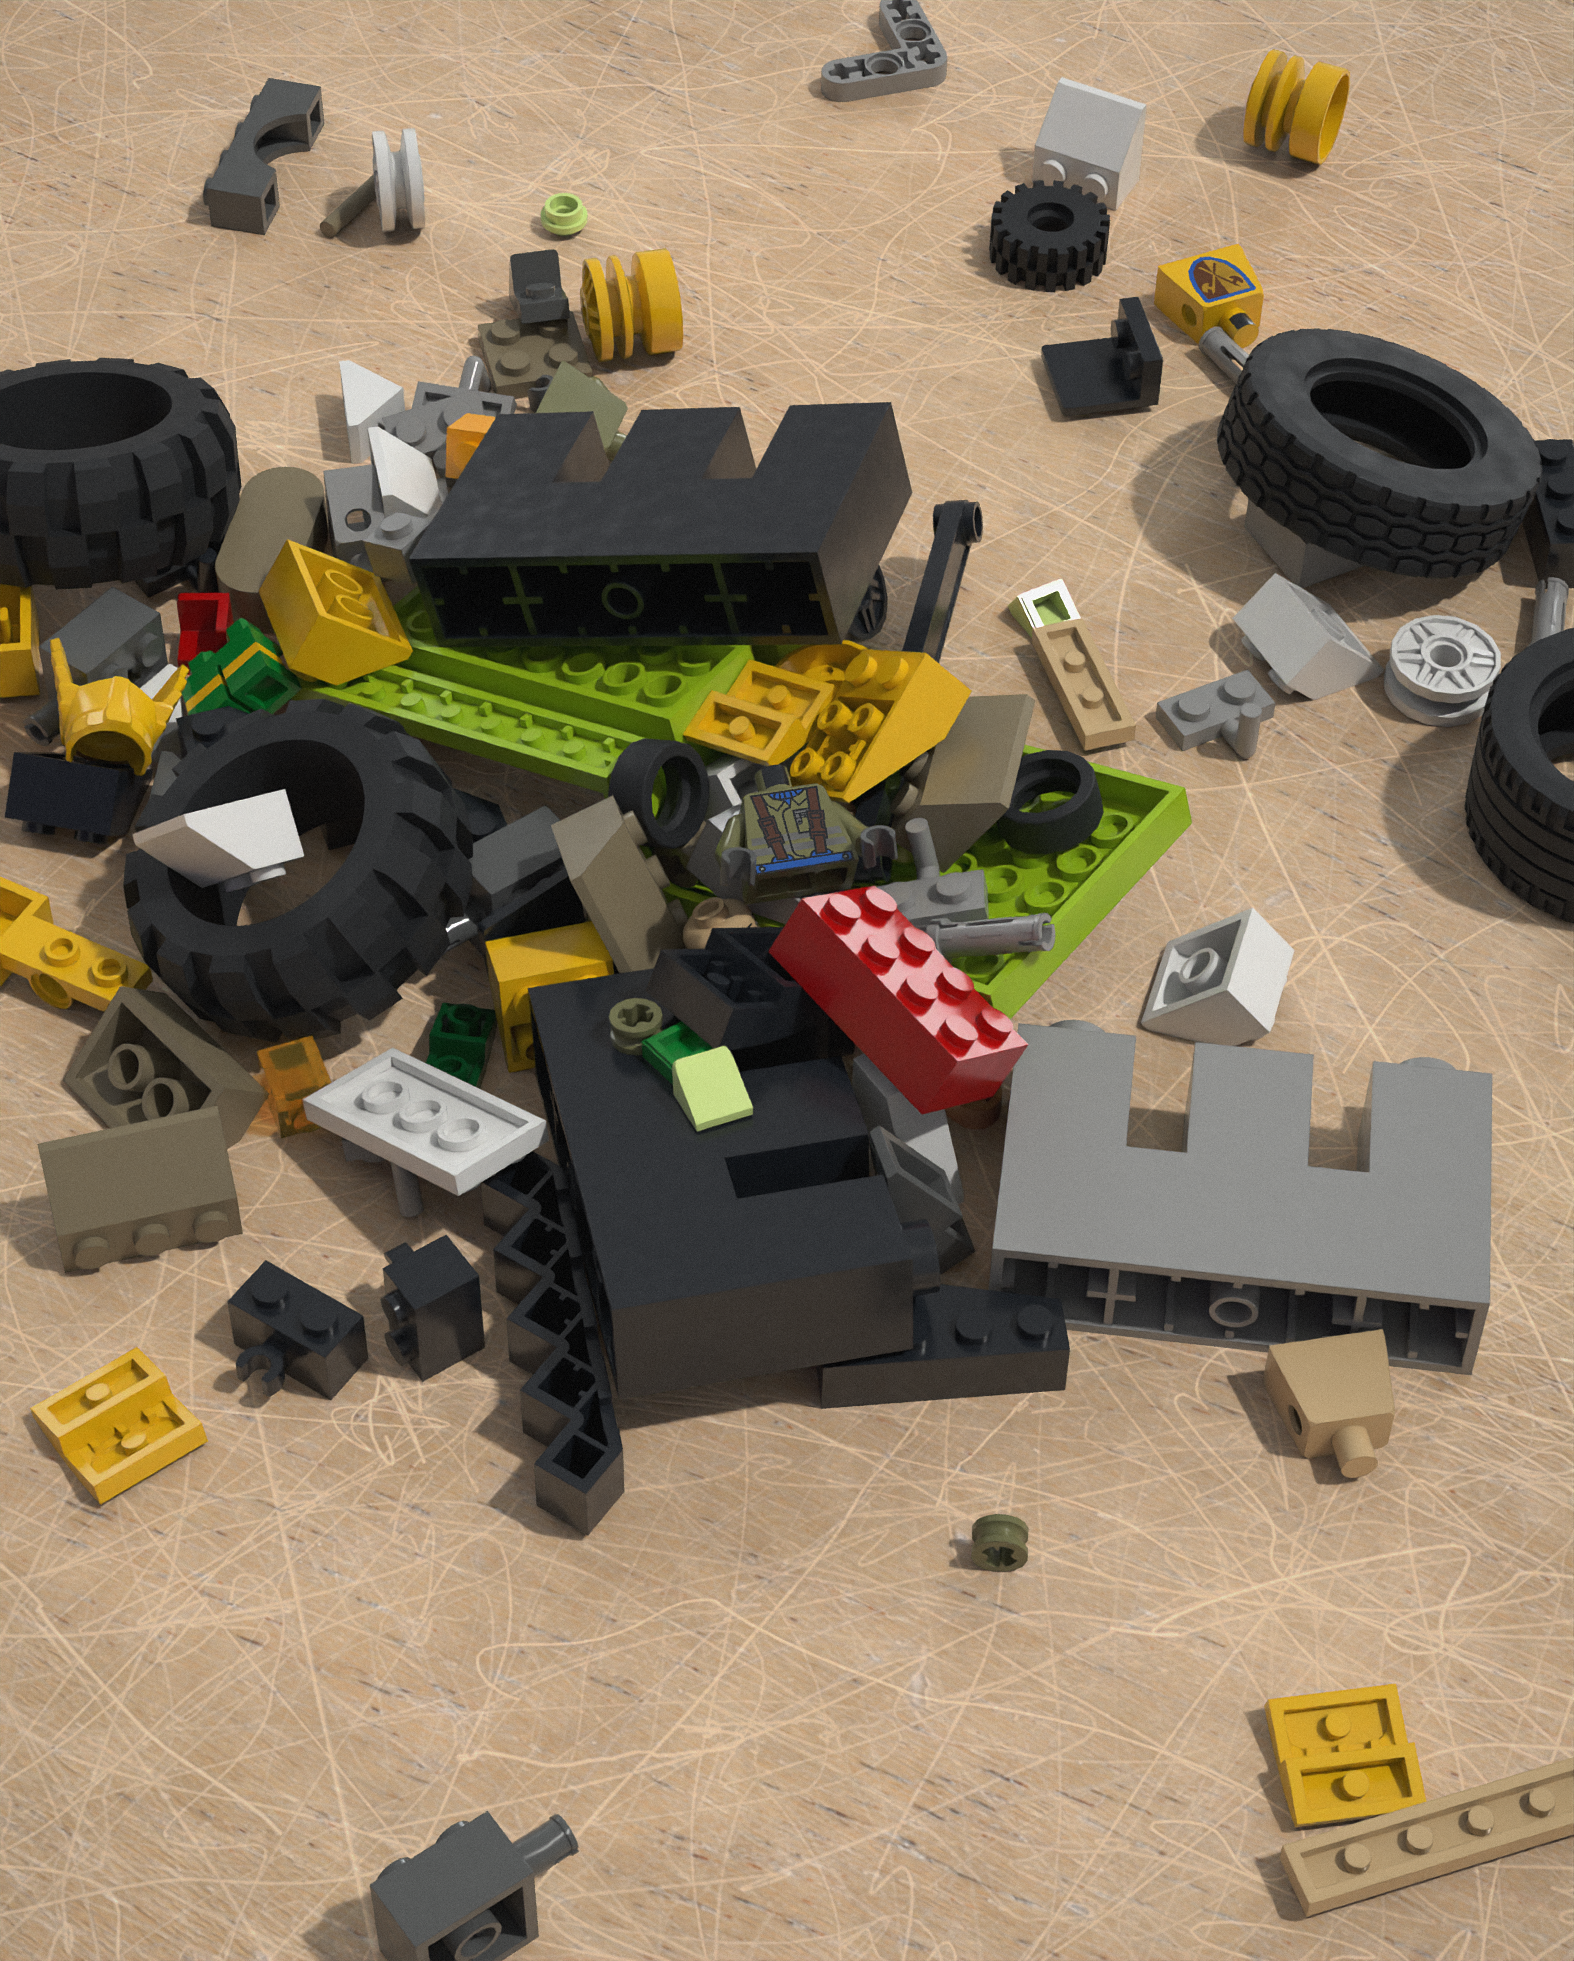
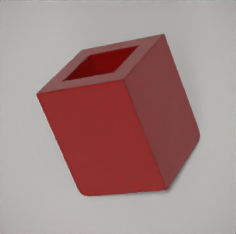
(202, 624)

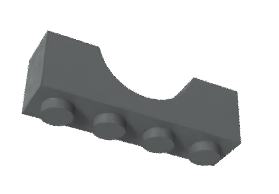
(280, 122)

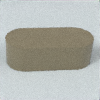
(271, 509)

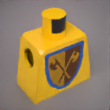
(1210, 293)

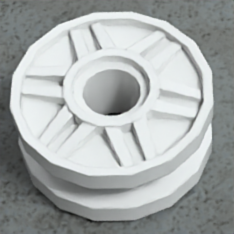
(398, 180)
(1441, 670)

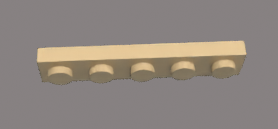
(1431, 1838)

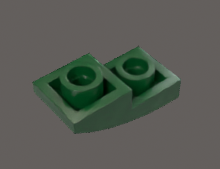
(462, 1041)

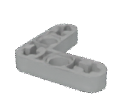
(857, 75)

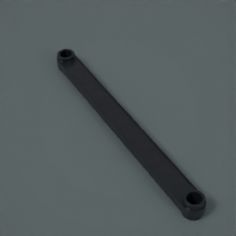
(955, 529)

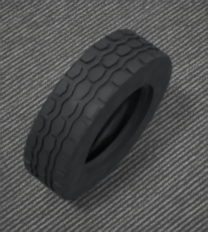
(1296, 455)

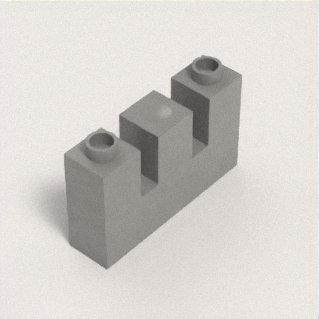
(1236, 1229)

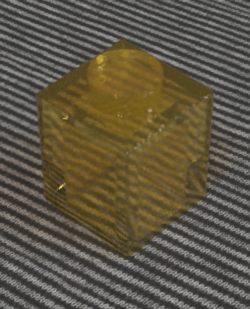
(289, 1075)

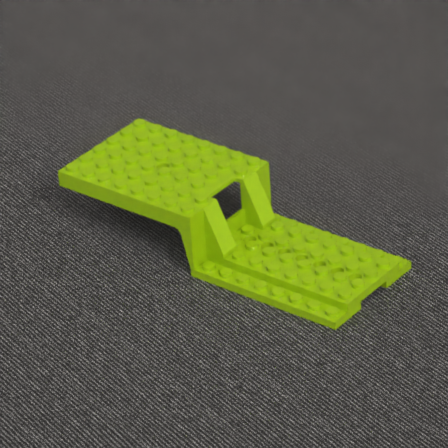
(581, 706)

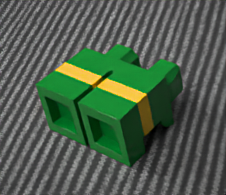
(240, 675)

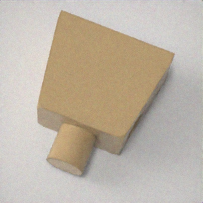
(1334, 1397)

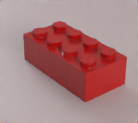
(898, 998)

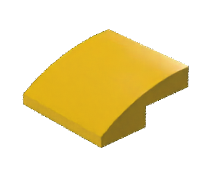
(762, 715)
(118, 1425)
(1344, 1755)

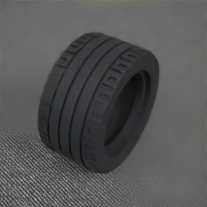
(1514, 794)

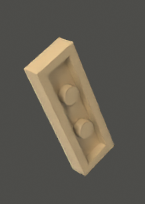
(1083, 684)

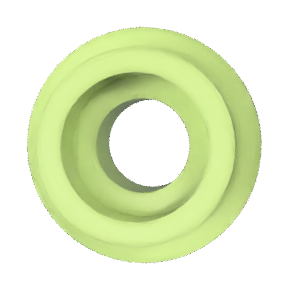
(564, 214)

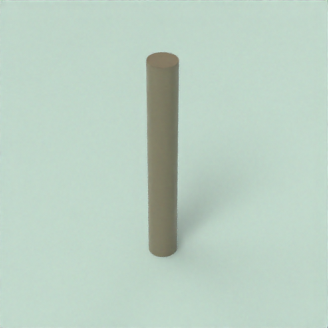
(349, 209)

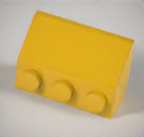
(331, 616)

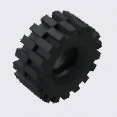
(1049, 236)

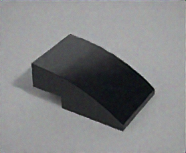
(733, 989)

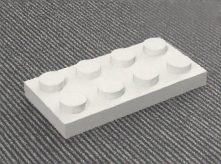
(426, 1121)

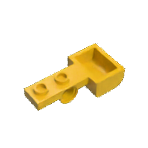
(57, 961)

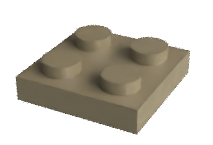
(524, 352)

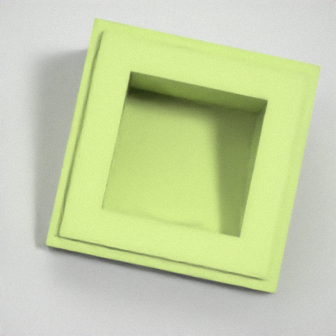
(1043, 606)
(710, 1088)

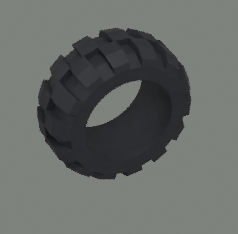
(110, 471)
(363, 928)

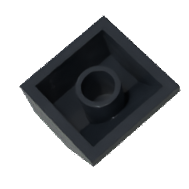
(74, 795)

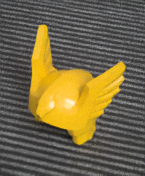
(112, 716)

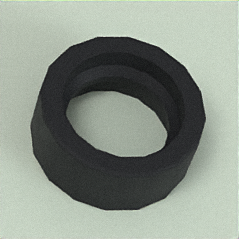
(685, 784)
(1064, 825)

